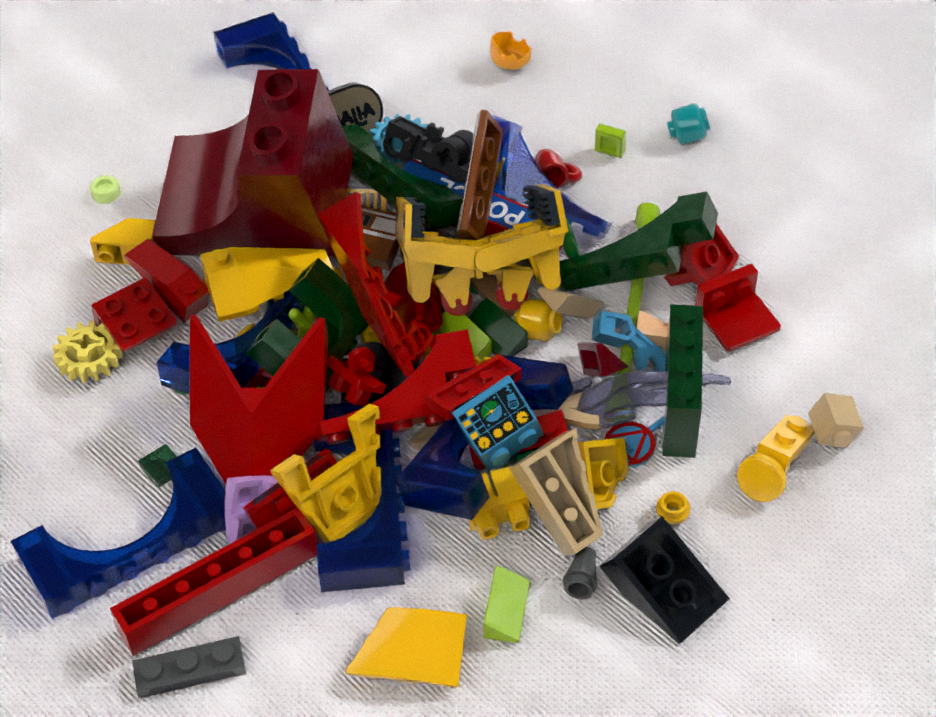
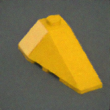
(249, 276)

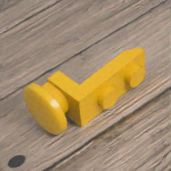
(764, 473)

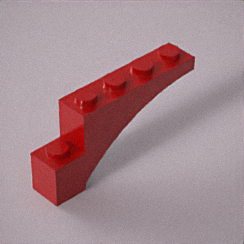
(405, 405)

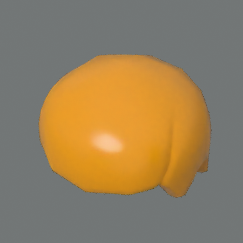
(508, 52)

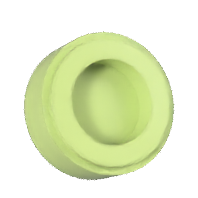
(105, 189)

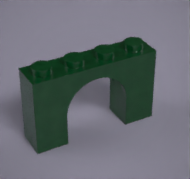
(327, 298)
(684, 381)

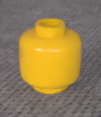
(538, 320)

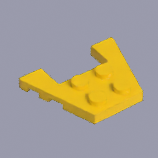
(346, 491)

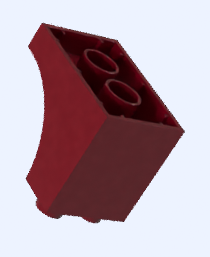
(260, 176)

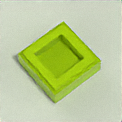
(610, 140)

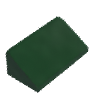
(505, 334)

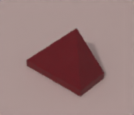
(599, 360)

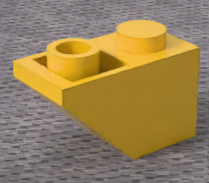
(119, 239)

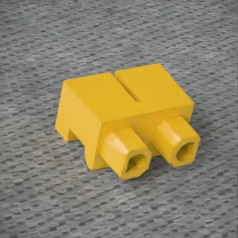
(505, 504)

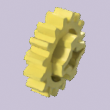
(86, 352)

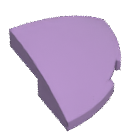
(237, 495)

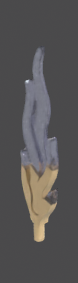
(593, 406)

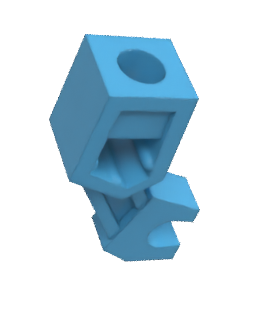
(644, 349)

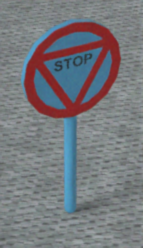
(638, 440)

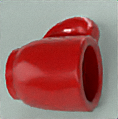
(556, 168)

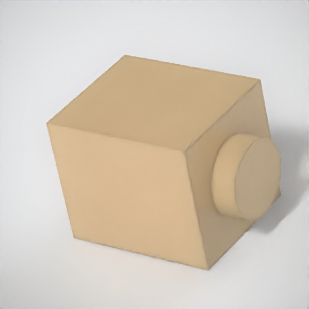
(835, 420)

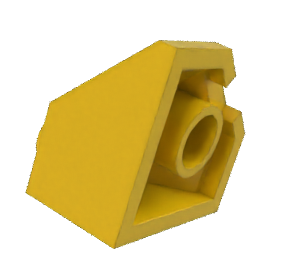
(605, 467)

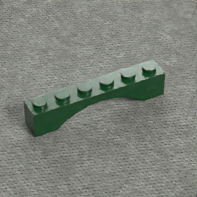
(440, 202)

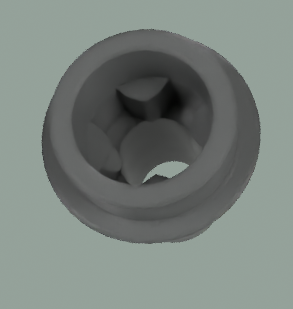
(581, 575)

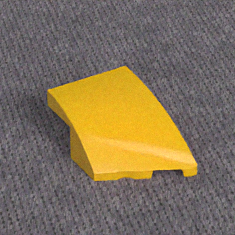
(413, 647)

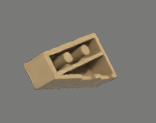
(560, 492)

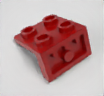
(734, 309)
(133, 314)

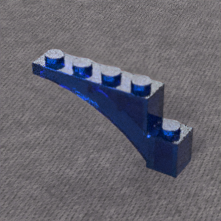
(523, 171)

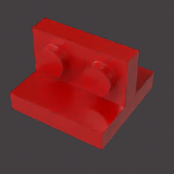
(704, 260)

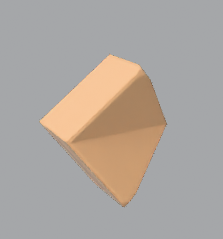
(653, 329)

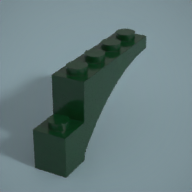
(649, 250)

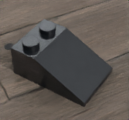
(665, 580)

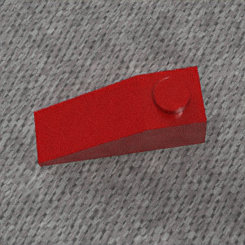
(171, 278)

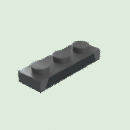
(188, 667)

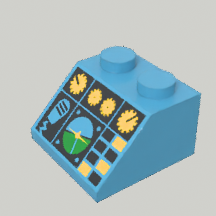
(498, 423)

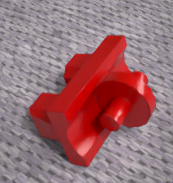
(355, 376)

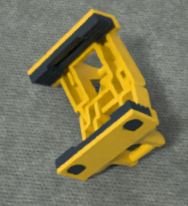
(494, 254)

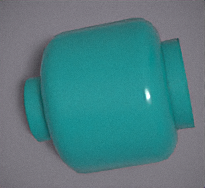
(688, 124)

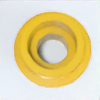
(673, 500)

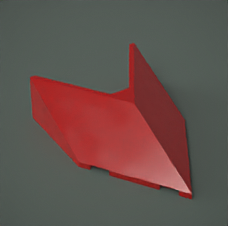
(386, 305)
(256, 427)

